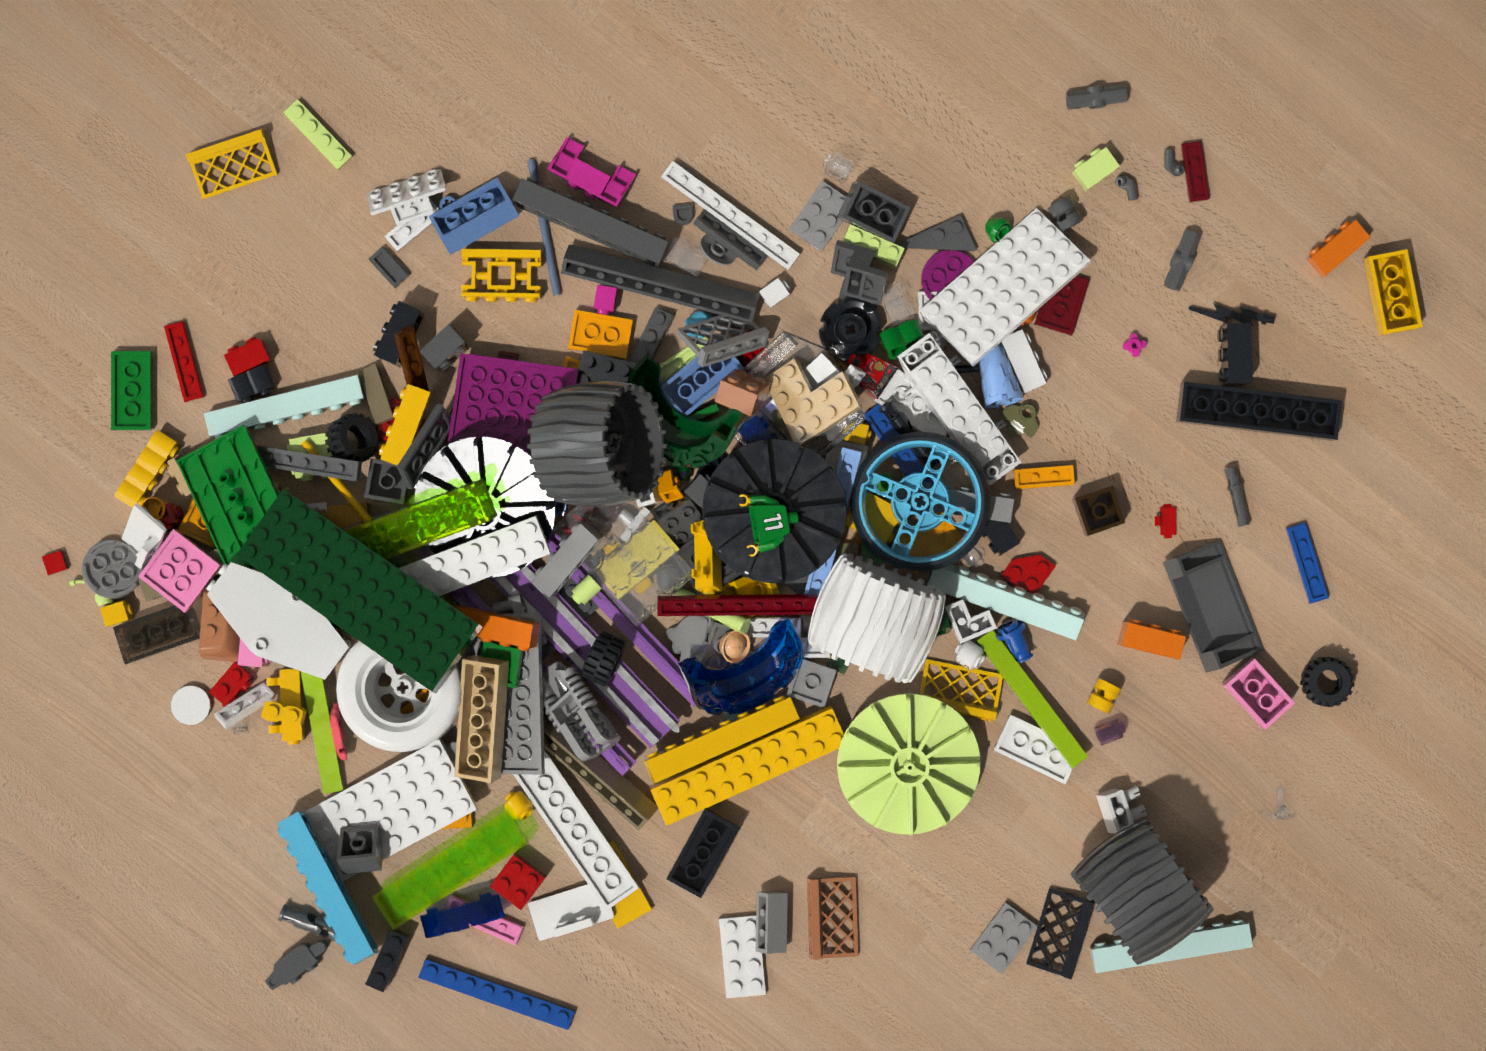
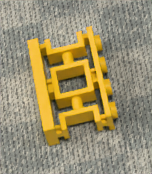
(501, 291)

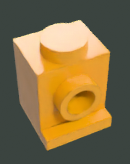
(669, 487)

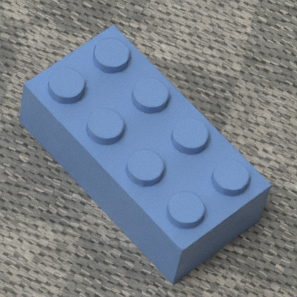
(473, 216)
(695, 384)

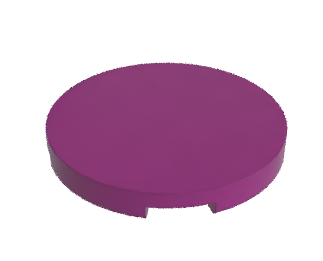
(942, 270)

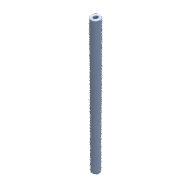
(546, 238)

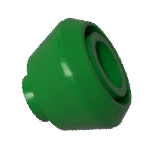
(997, 228)

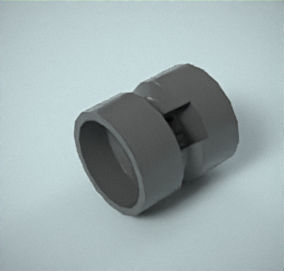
(1063, 207)

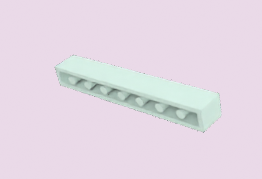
(286, 406)
(1008, 600)
(1200, 942)

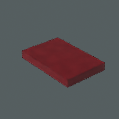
(1063, 308)

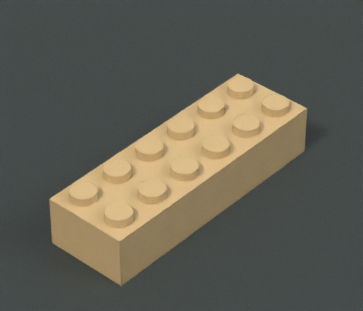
(481, 718)

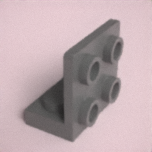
(677, 518)

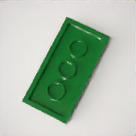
(131, 390)

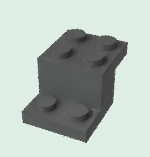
(861, 279)

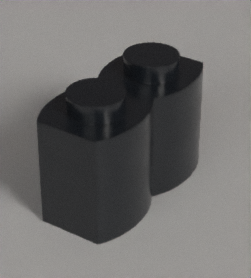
(252, 383)

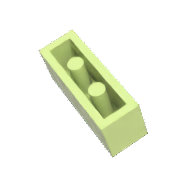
(885, 251)

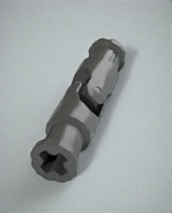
(304, 920)

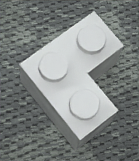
(968, 627)

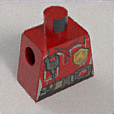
(877, 373)

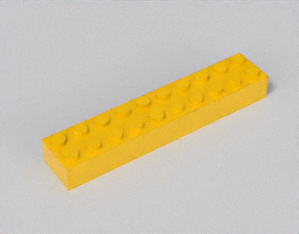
(747, 765)

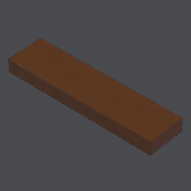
(411, 358)

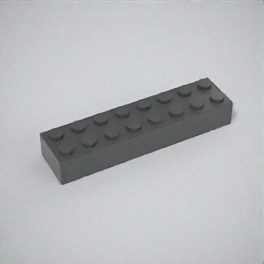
(589, 222)

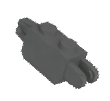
(294, 963)

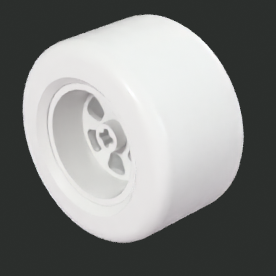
(387, 727)

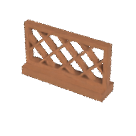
(815, 917)

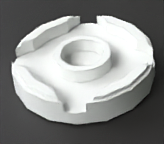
(191, 705)

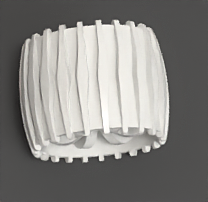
(876, 618)

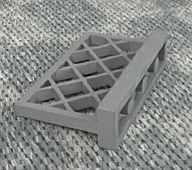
(728, 346)

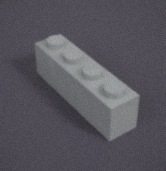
(568, 558)

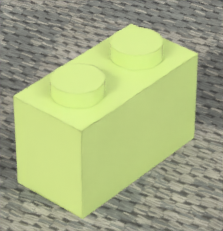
(1095, 169)

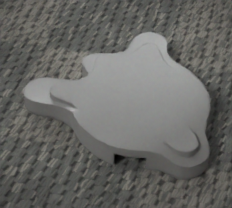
(690, 636)

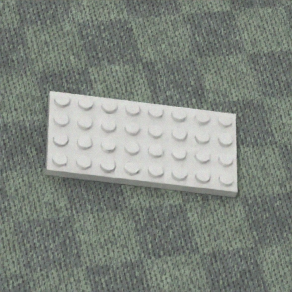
(1004, 287)
(404, 799)

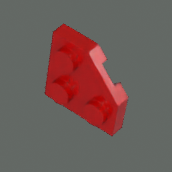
(1028, 572)

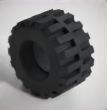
(361, 428)
(603, 658)
(1343, 687)

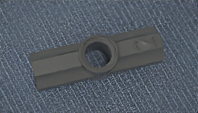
(1096, 97)
(1182, 260)

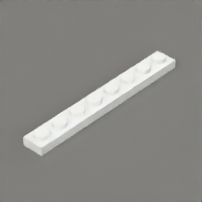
(730, 215)

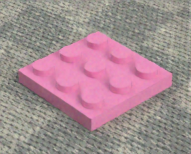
(180, 570)

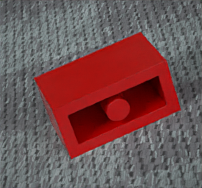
(247, 356)

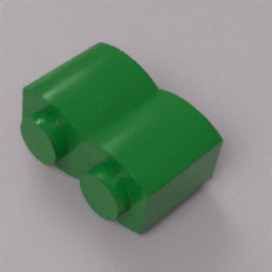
(900, 338)

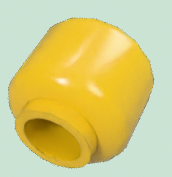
(518, 805)

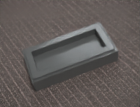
(388, 267)

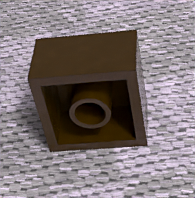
(1098, 511)

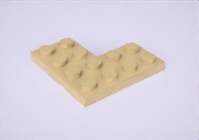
(809, 411)

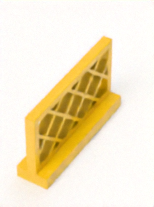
(226, 147)
(964, 709)

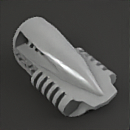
(572, 708)

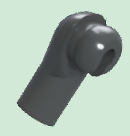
(1170, 165)
(1128, 185)

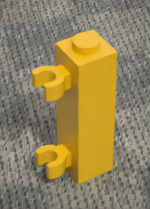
(707, 563)
(291, 694)

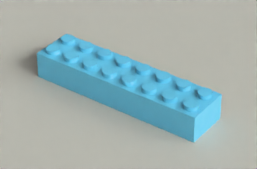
(328, 888)

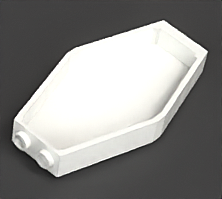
(275, 621)

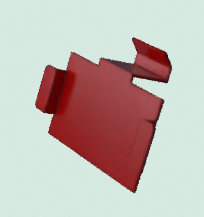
(1167, 520)

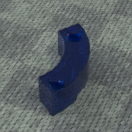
(458, 917)

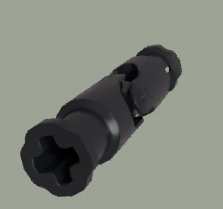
(902, 425)

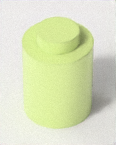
(585, 590)

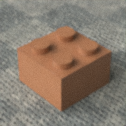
(742, 392)

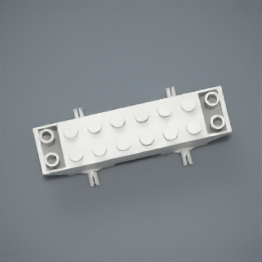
(955, 406)

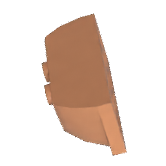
(217, 637)

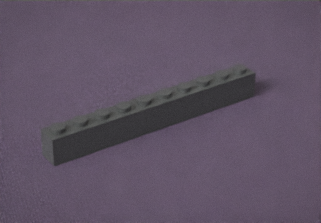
(660, 283)

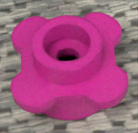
(1135, 351)

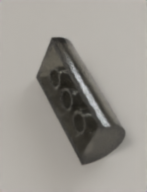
(156, 633)

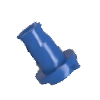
(1012, 634)

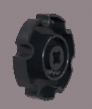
(850, 314)

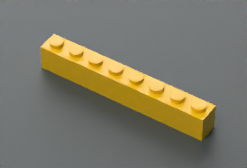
(722, 739)

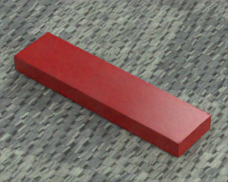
(184, 361)

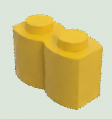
(289, 715)

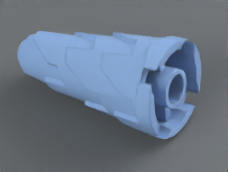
(998, 381)

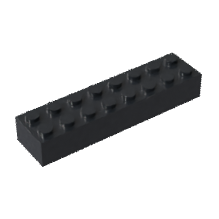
(1259, 411)

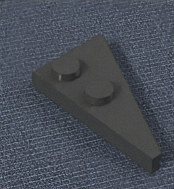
(946, 236)

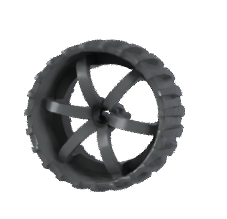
(597, 443)
(1142, 891)

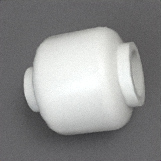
(969, 655)

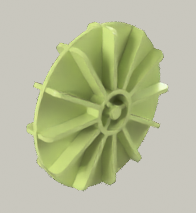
(908, 763)

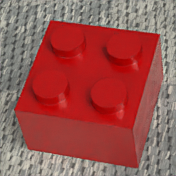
(518, 881)

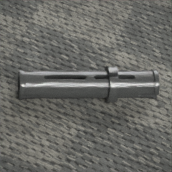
(1238, 501)

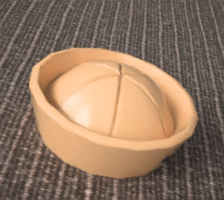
(734, 646)

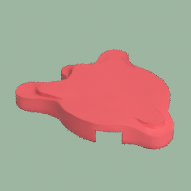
(338, 732)

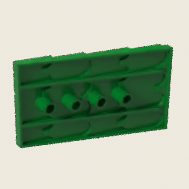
(229, 489)

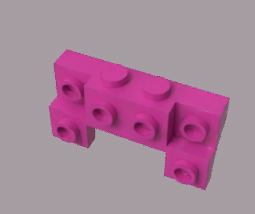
(587, 178)

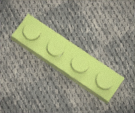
(318, 134)

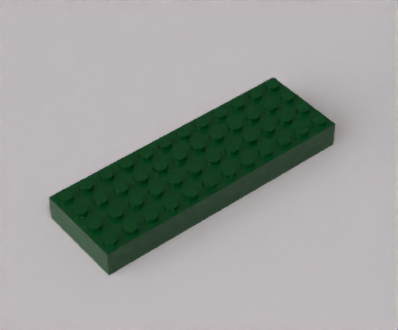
(359, 591)

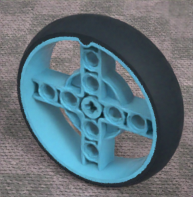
(898, 554)

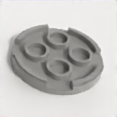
(111, 569)

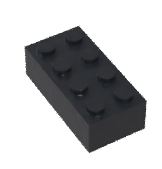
(703, 852)

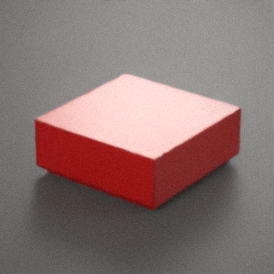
(54, 562)

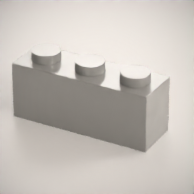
(771, 922)

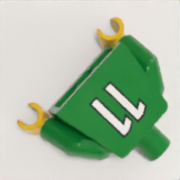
(768, 522)

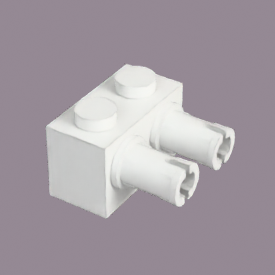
(1116, 810)

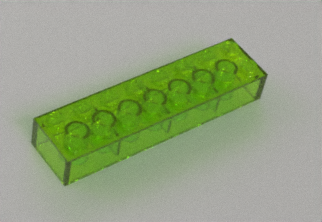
(426, 520)
(450, 869)

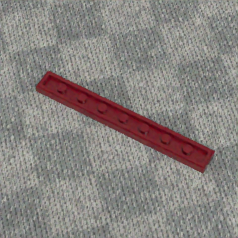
(736, 605)

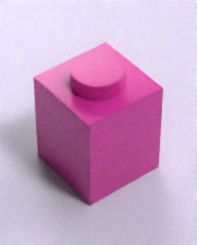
(605, 299)

